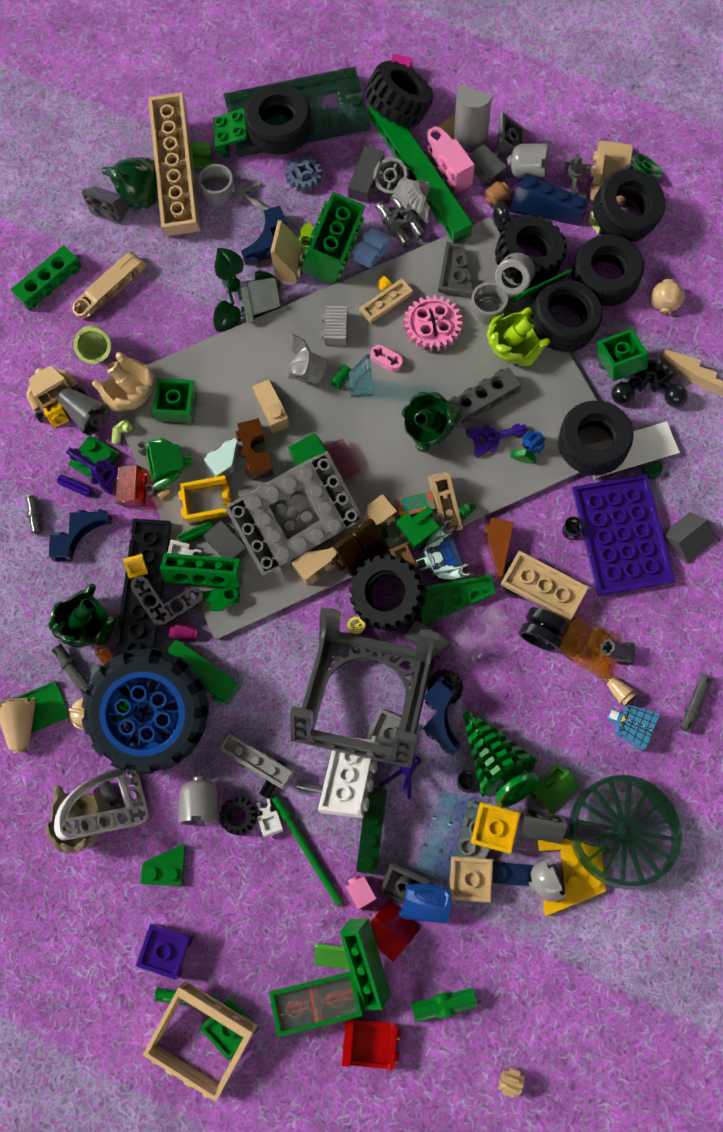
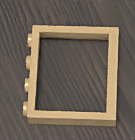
(217, 1011)

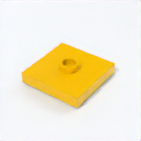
(495, 828)

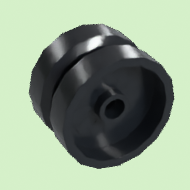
(543, 629)

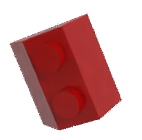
(392, 931)

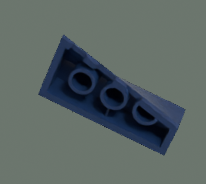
(549, 201)

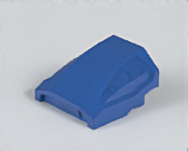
(426, 903)

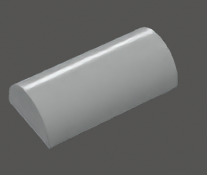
(472, 118)

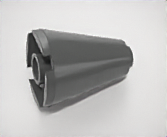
(83, 410)

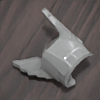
(413, 197)
(306, 364)

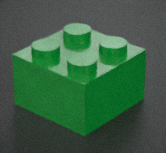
(622, 355)
(174, 400)

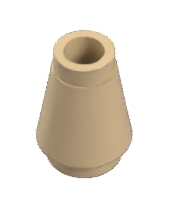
(621, 691)

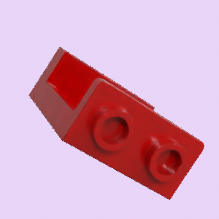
(370, 1044)

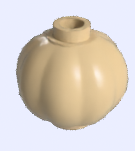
(667, 296)

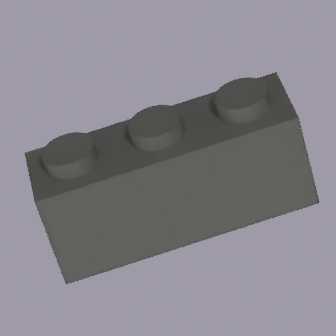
(362, 182)

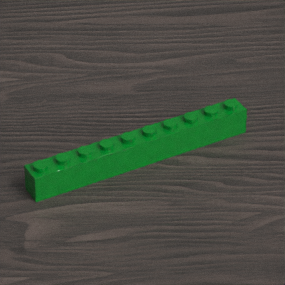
(440, 198)

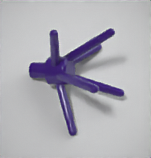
(406, 771)

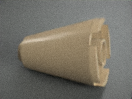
(17, 722)

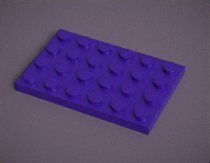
(622, 535)

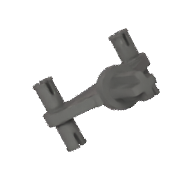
(575, 171)

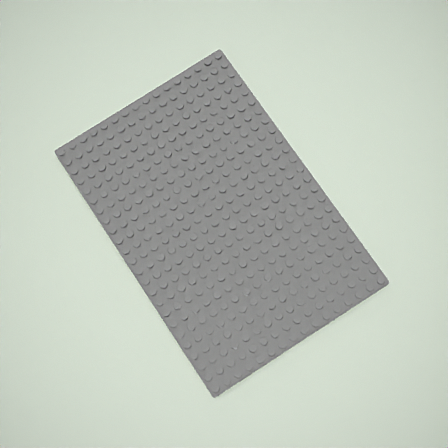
(370, 425)

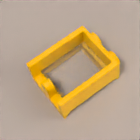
(205, 499)

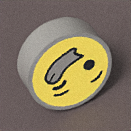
(356, 625)

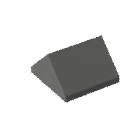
(509, 135)
(689, 536)
(543, 826)
(396, 881)

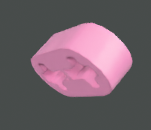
(386, 358)

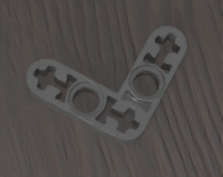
(165, 608)

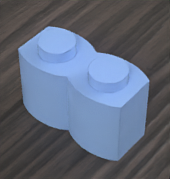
(371, 248)

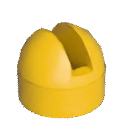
(383, 283)

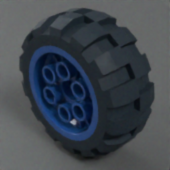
(176, 684)

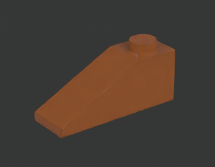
(498, 541)

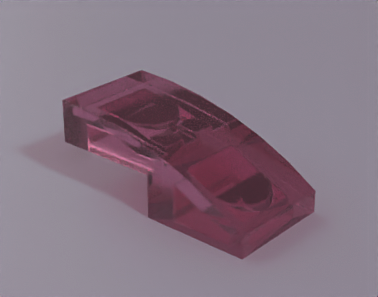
(343, 459)

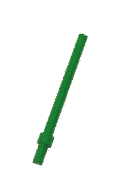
(285, 815)

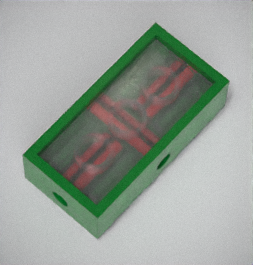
(315, 1003)

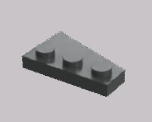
(455, 272)

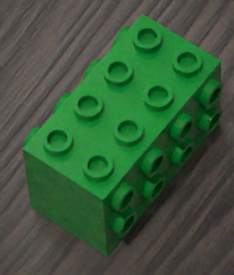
(333, 238)

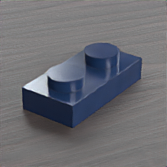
(511, 873)

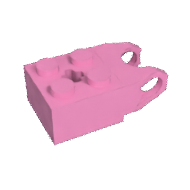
(450, 160)

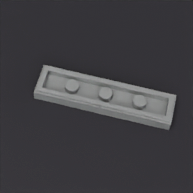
(256, 761)

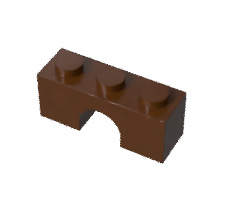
(258, 464)

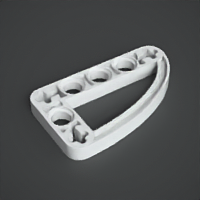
(131, 807)

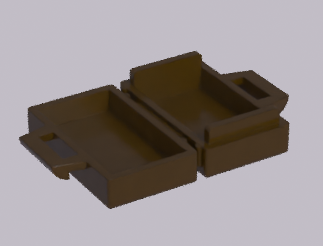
(353, 551)

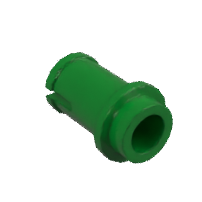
(338, 380)

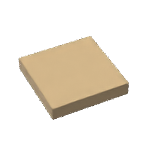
(471, 879)

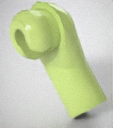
(118, 429)

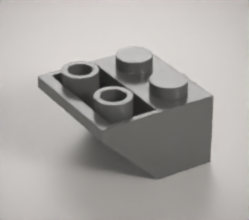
(105, 203)

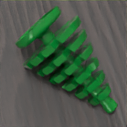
(499, 763)

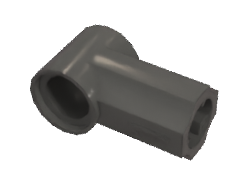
(621, 651)

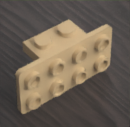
(609, 159)

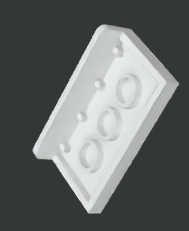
(348, 784)

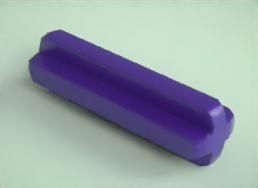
(74, 485)

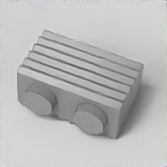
(335, 325)

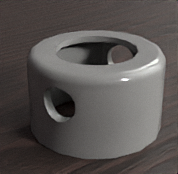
(212, 174)
(520, 262)
(492, 292)

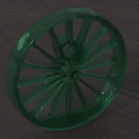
(632, 836)

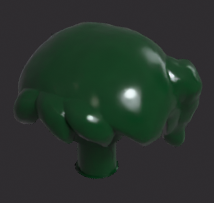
(135, 181)
(429, 419)
(81, 620)

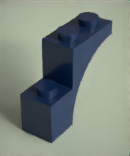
(262, 246)
(80, 523)
(438, 726)

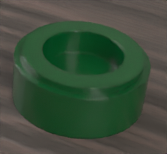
(652, 469)

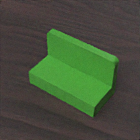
(202, 154)
(555, 788)
(331, 956)

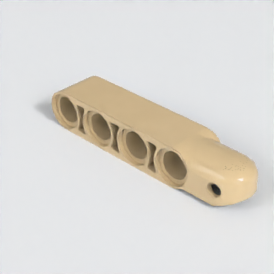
(108, 285)

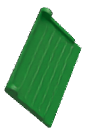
(537, 288)
(48, 706)

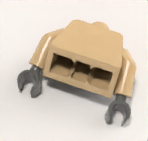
(46, 386)

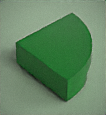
(523, 455)
(467, 509)

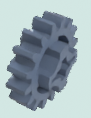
(303, 173)

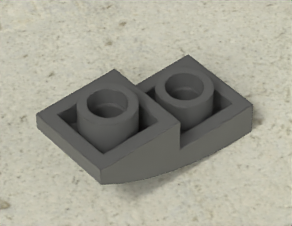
(413, 633)

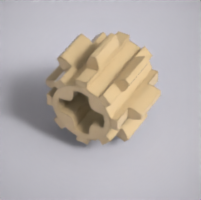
(511, 1082)

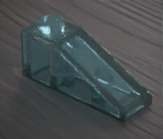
(360, 379)

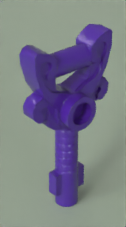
(492, 437)
(97, 469)

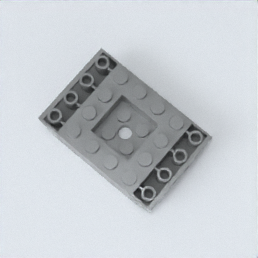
(322, 507)

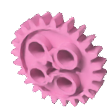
(449, 319)

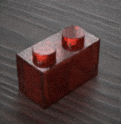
(131, 486)

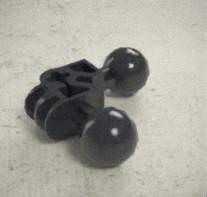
(674, 395)

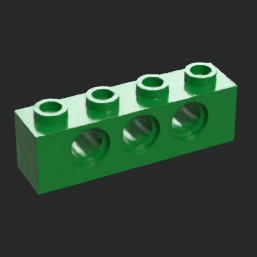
(37, 278)
(201, 570)

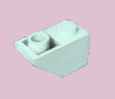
(223, 459)

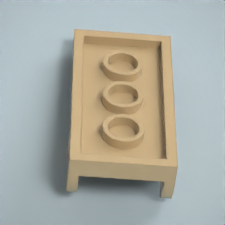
(544, 586)

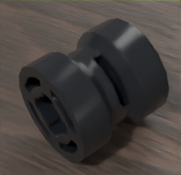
(572, 524)
(467, 781)

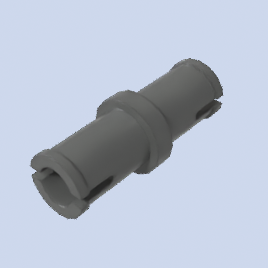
(34, 514)

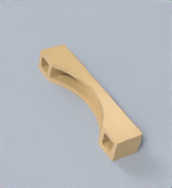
(314, 563)

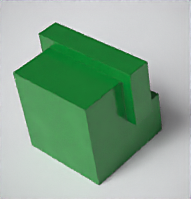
(306, 449)
(417, 529)

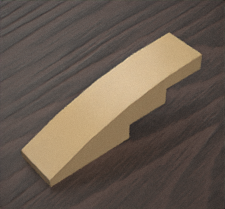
(690, 370)

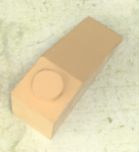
(271, 406)
(445, 499)

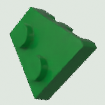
(165, 868)

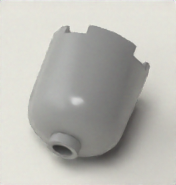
(529, 160)
(198, 802)

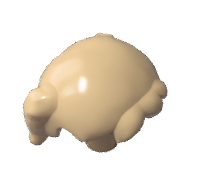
(128, 385)

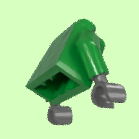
(164, 462)

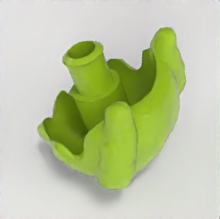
(514, 338)

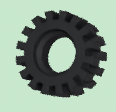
(452, 678)
(225, 816)

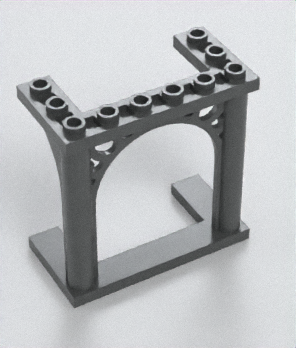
(330, 640)

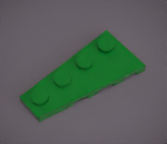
(455, 595)

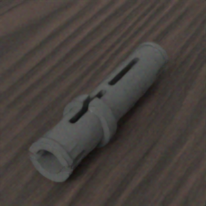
(68, 664)
(693, 710)

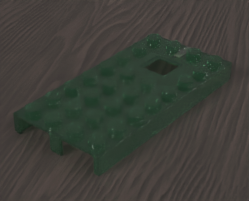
(328, 123)

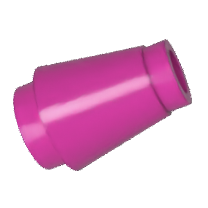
(182, 632)

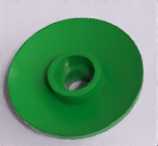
(647, 165)

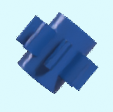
(533, 441)

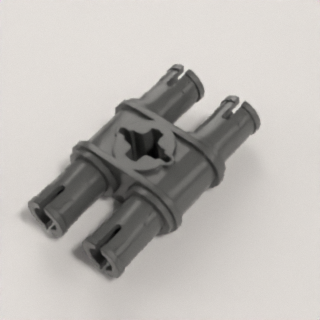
(399, 221)

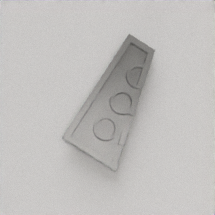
(464, 847)

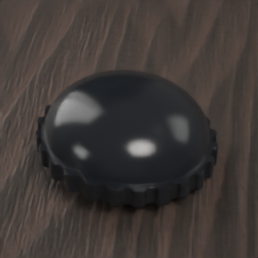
(501, 215)

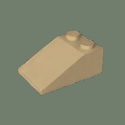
(286, 254)

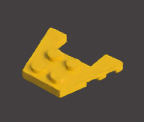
(576, 879)

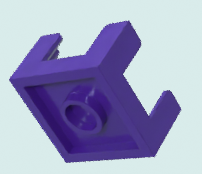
(163, 951)

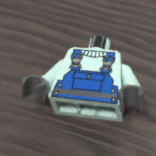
(443, 555)

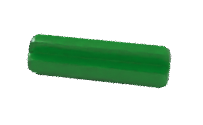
(195, 532)

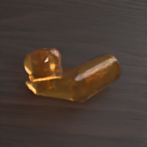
(103, 654)

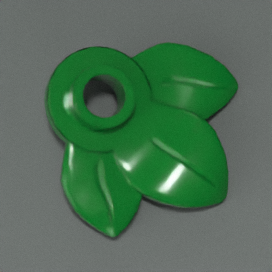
(219, 598)

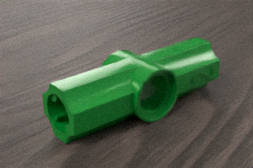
(444, 1004)

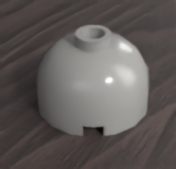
(389, 173)
(546, 881)

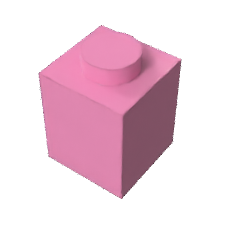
(360, 891)

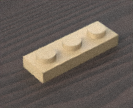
(386, 300)

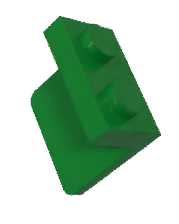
(228, 130)

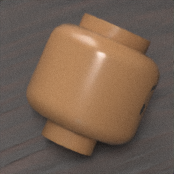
(496, 193)

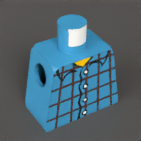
(634, 725)

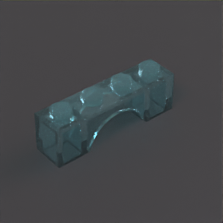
(438, 833)

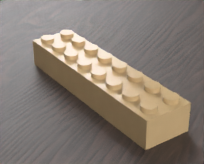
(174, 164)

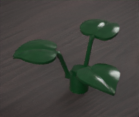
(226, 267)

